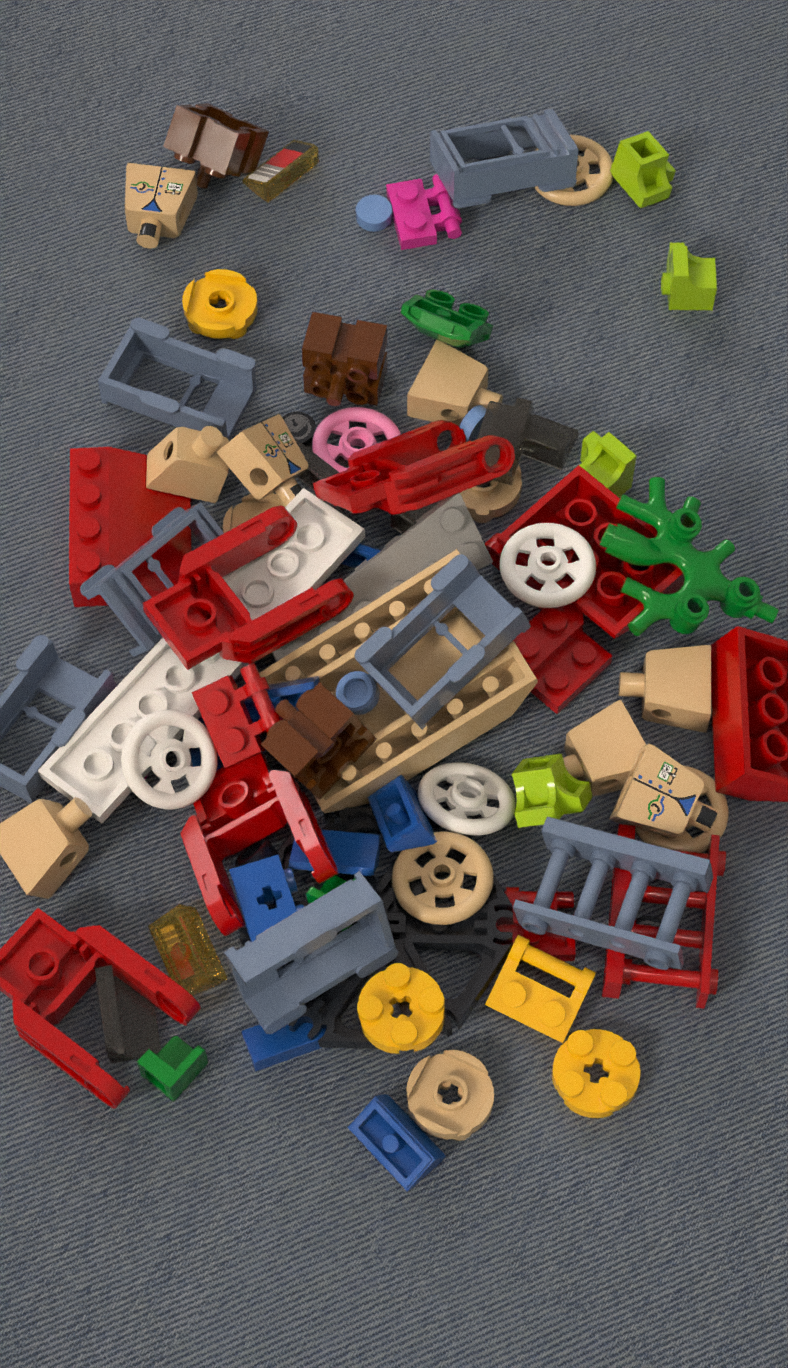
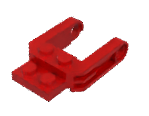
(412, 470)
(207, 617)
(556, 647)
(237, 812)
(52, 968)

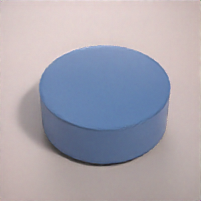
(374, 213)
(472, 422)
(358, 692)

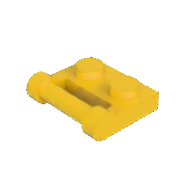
(533, 1002)

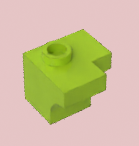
(643, 169)
(688, 280)
(608, 461)
(547, 790)

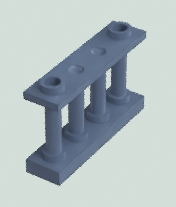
(604, 853)

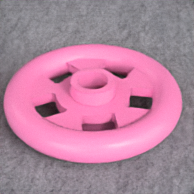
(338, 424)

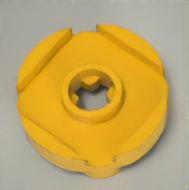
(220, 322)
(403, 1033)
(574, 1084)

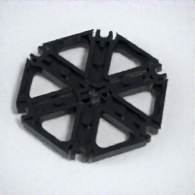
(474, 934)

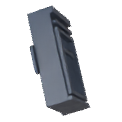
(473, 183)
(226, 368)
(454, 586)
(124, 591)
(58, 679)
(317, 951)

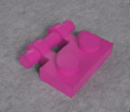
(413, 216)

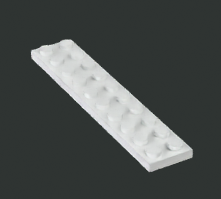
(91, 759)

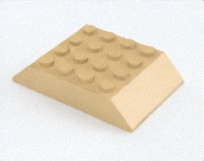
(400, 742)

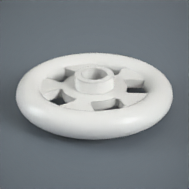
(551, 593)
(136, 762)
(466, 797)

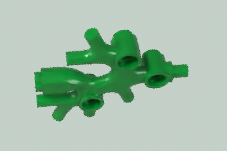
(700, 569)

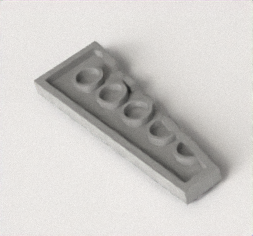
(434, 536)

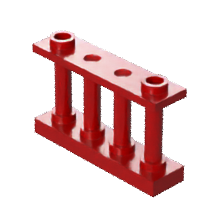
(622, 971)

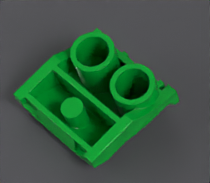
(438, 320)

